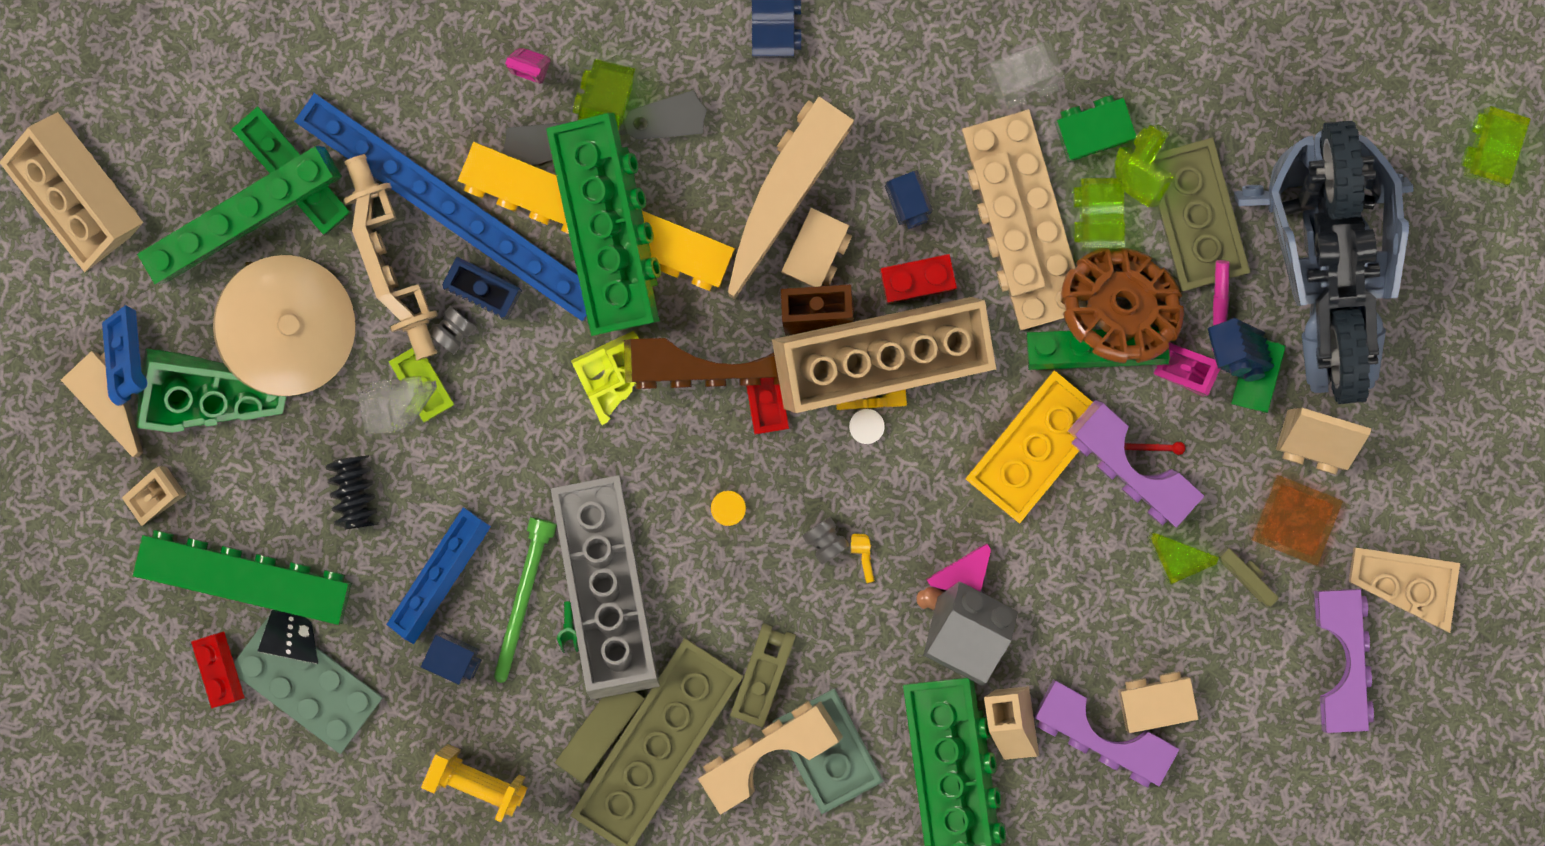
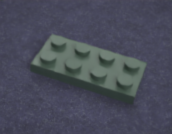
(317, 696)

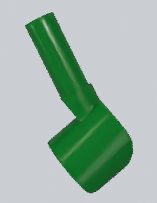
(568, 629)

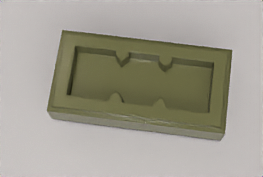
(1249, 576)

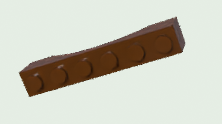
(660, 360)

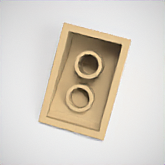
(1321, 439)

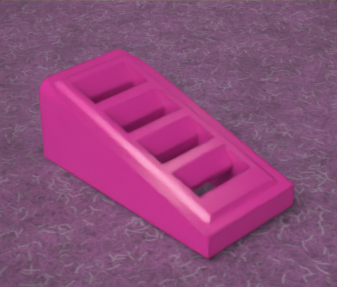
(528, 65)

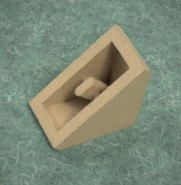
(153, 494)

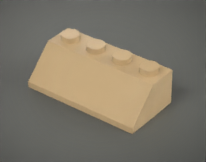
(70, 191)

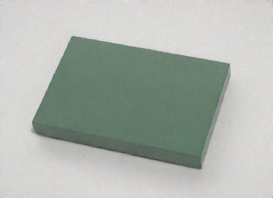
(842, 769)

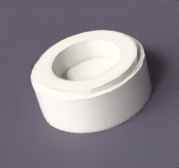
(866, 426)

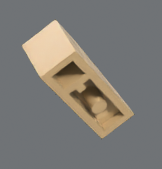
(89, 385)

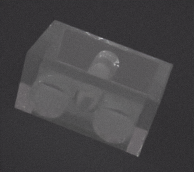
(1023, 75)

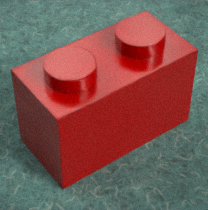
(918, 279)

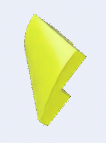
(611, 388)

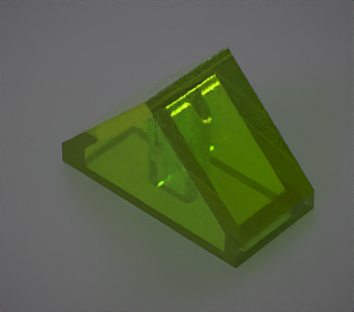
(1178, 559)

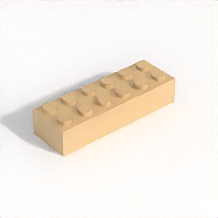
(884, 354)

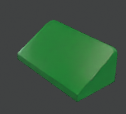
(1258, 394)

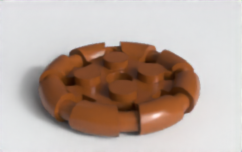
(1118, 322)

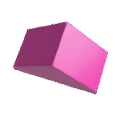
(1189, 370)
(968, 570)

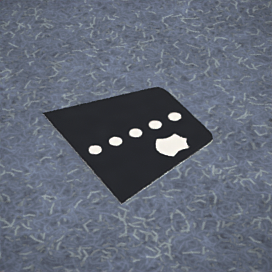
(289, 637)

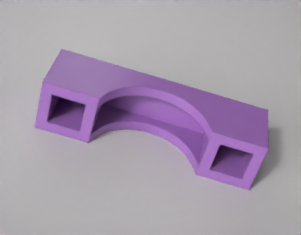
(1103, 435)
(1346, 705)
(1144, 755)

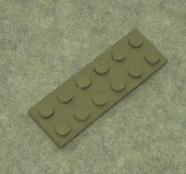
(656, 745)

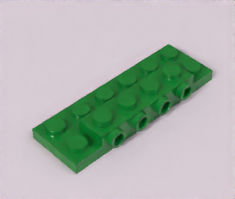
(605, 223)
(953, 764)

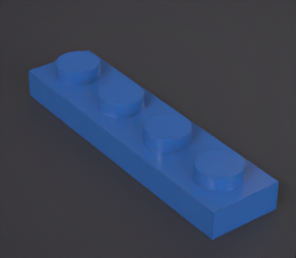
(438, 575)

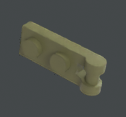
(762, 676)

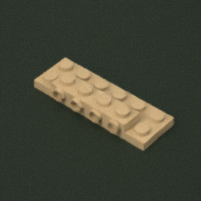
(1020, 215)

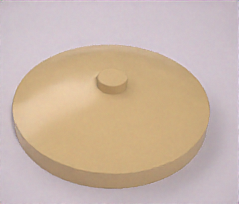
(284, 325)

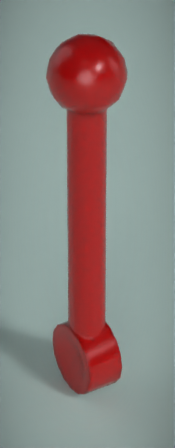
(1177, 448)

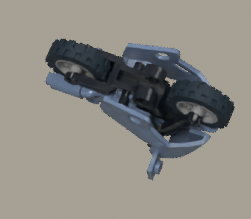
(1342, 266)

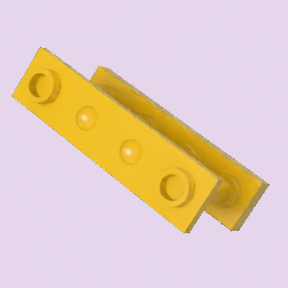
(450, 771)

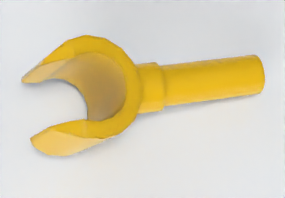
(861, 544)

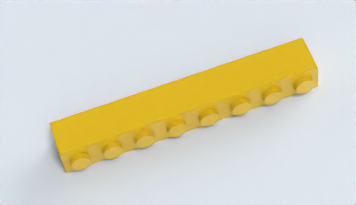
(538, 191)

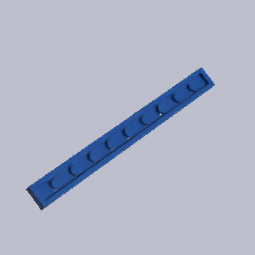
(444, 204)

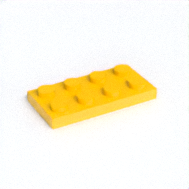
(1031, 449)

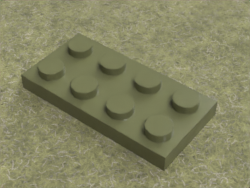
(1199, 215)

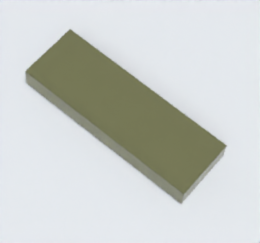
(598, 733)

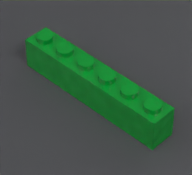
(239, 215)
(241, 578)

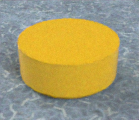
(728, 508)

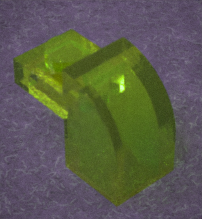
(1138, 172)

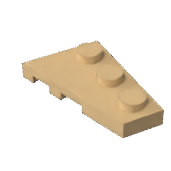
(1409, 582)

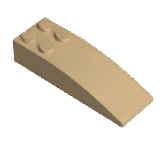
(791, 177)

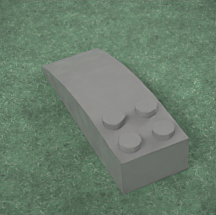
(604, 588)

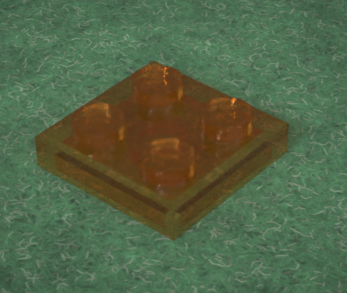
(1296, 520)

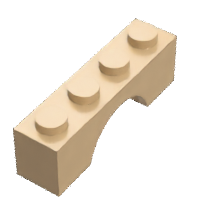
(732, 779)

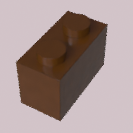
(816, 308)

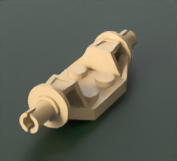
(372, 247)

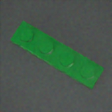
(274, 151)
(1064, 351)

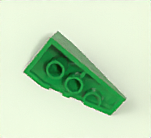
(196, 392)

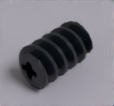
(352, 493)

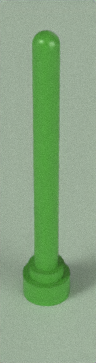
(539, 532)

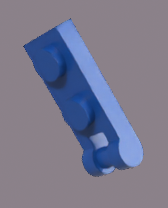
(122, 356)

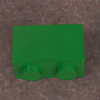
(1095, 129)

